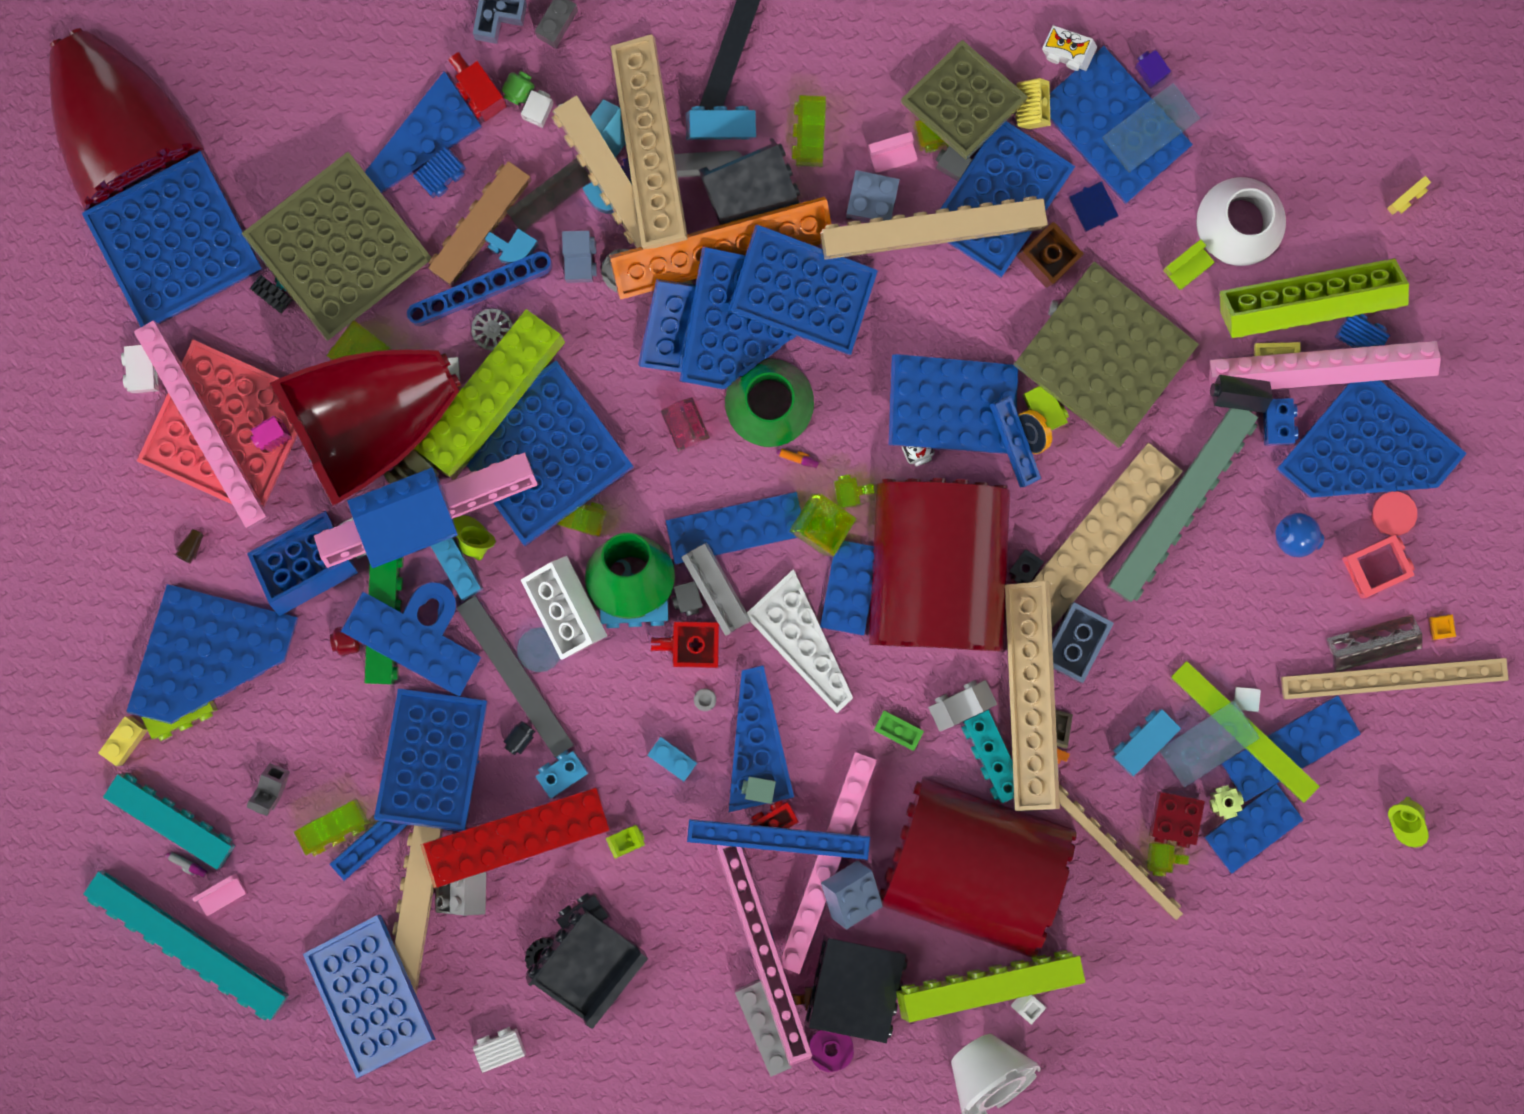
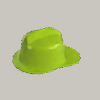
(473, 537)
(1409, 823)

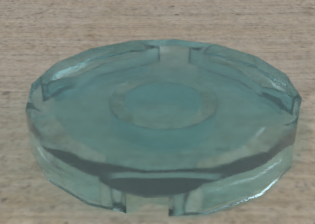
(537, 650)

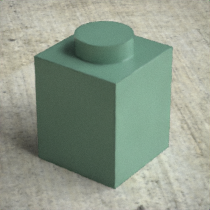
(759, 789)

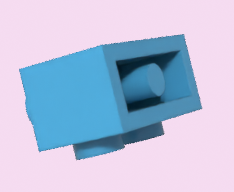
(562, 773)

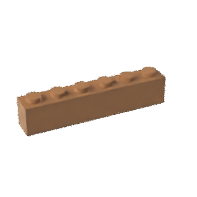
(483, 218)

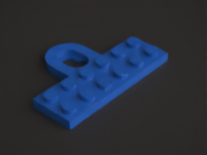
(411, 643)

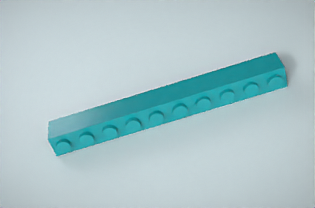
(186, 945)

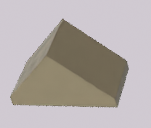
(1063, 728)

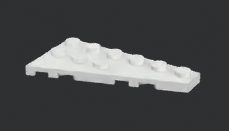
(793, 630)

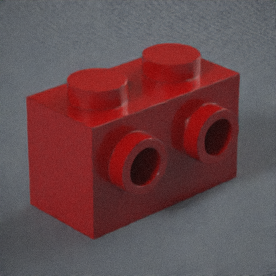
(780, 816)

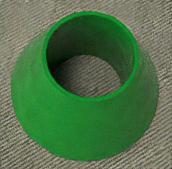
(780, 430)
(629, 595)

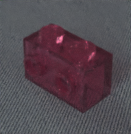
(685, 424)

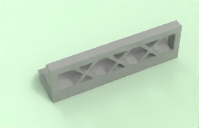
(716, 588)

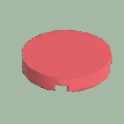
(1394, 513)

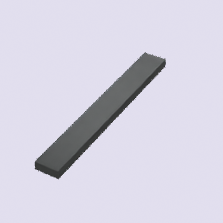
(515, 676)

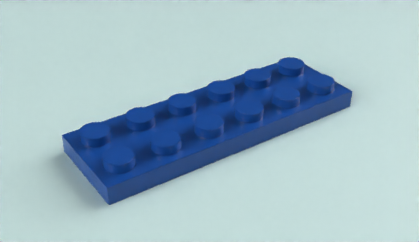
(735, 526)
(1301, 740)

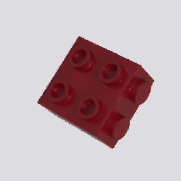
(1176, 819)

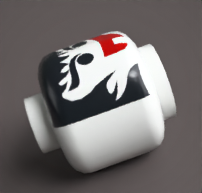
(918, 455)

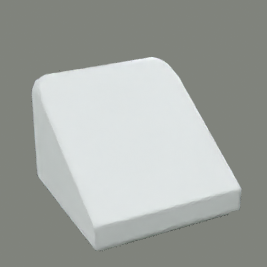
(1247, 698)
(1028, 1007)

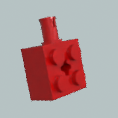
(477, 86)
(679, 644)

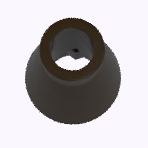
(189, 546)

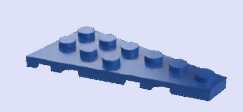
(436, 122)
(757, 742)

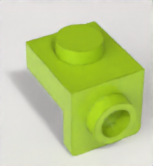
(625, 841)

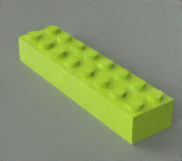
(1314, 298)
(490, 394)
(990, 986)

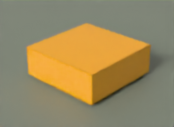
(1442, 627)

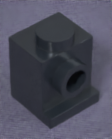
(1025, 558)

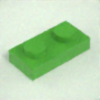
(898, 730)

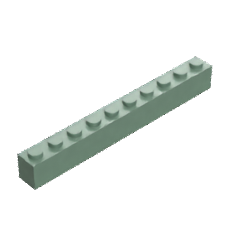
(1181, 504)

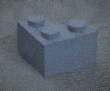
(493, 12)
(578, 256)

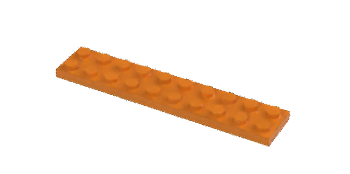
(638, 268)

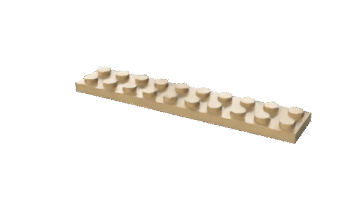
(648, 142)
(1106, 527)
(1032, 696)

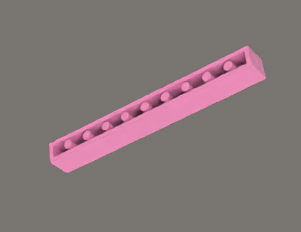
(1334, 366)
(201, 424)
(461, 494)
(826, 866)
(764, 954)

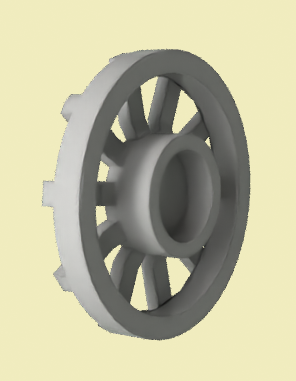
(491, 329)

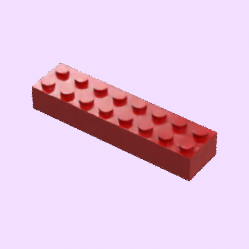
(514, 837)

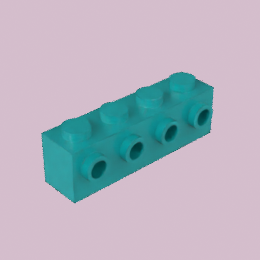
(992, 753)

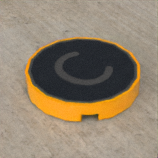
(1036, 431)

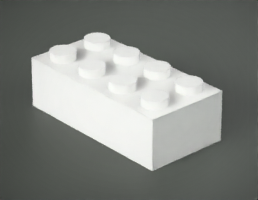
(563, 607)

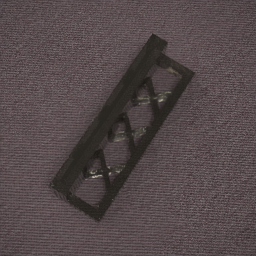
(549, 195)
(1377, 646)

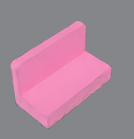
(892, 152)
(220, 894)

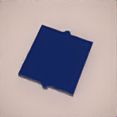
(1093, 206)

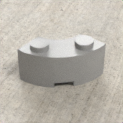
(962, 705)

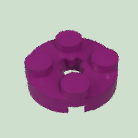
(833, 1061)

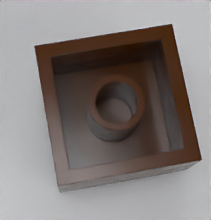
(1050, 254)

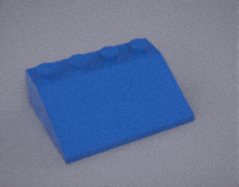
(402, 517)
(292, 566)

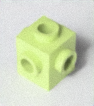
(1218, 799)

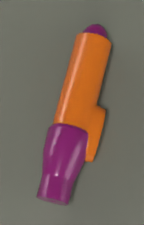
(799, 457)

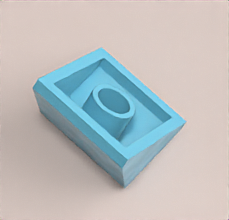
(609, 123)

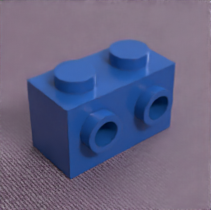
(1279, 423)

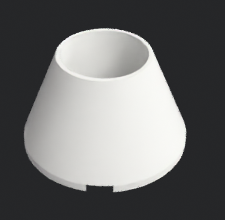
(1223, 239)
(990, 1074)

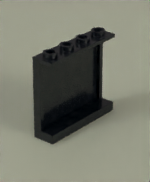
(751, 184)
(586, 966)
(855, 990)

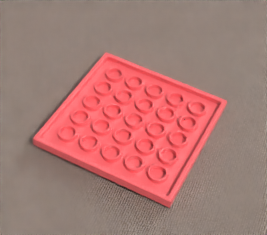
(238, 401)

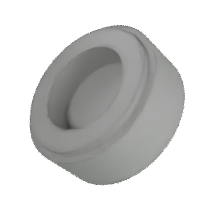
(705, 699)

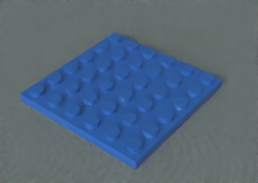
(172, 241)
(566, 449)

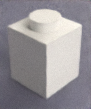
(537, 108)

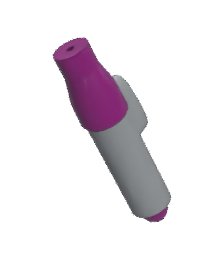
(187, 866)

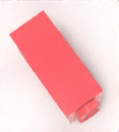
(1358, 576)

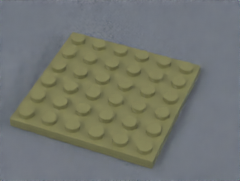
(337, 246)
(1106, 354)

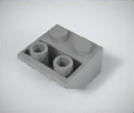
(463, 896)

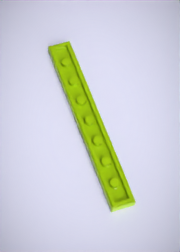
(1262, 749)

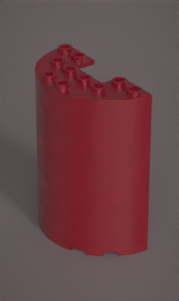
(939, 564)
(979, 868)

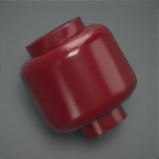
(342, 643)

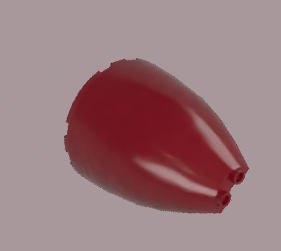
(111, 118)
(365, 412)

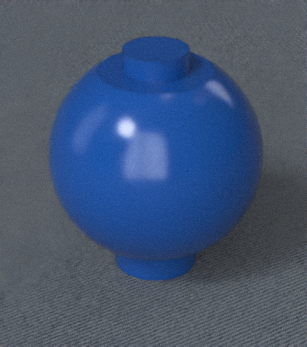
(1299, 535)

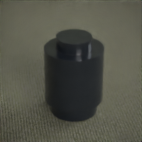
(519, 738)

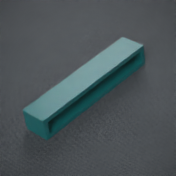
(169, 821)

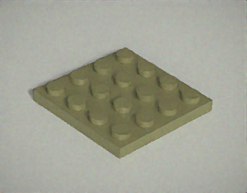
(964, 99)

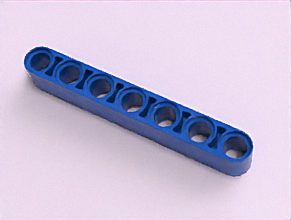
(468, 289)

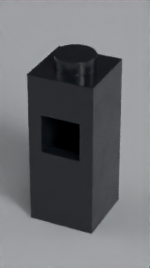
(1241, 393)

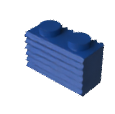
(440, 172)
(1361, 333)

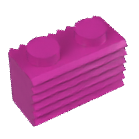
(270, 434)

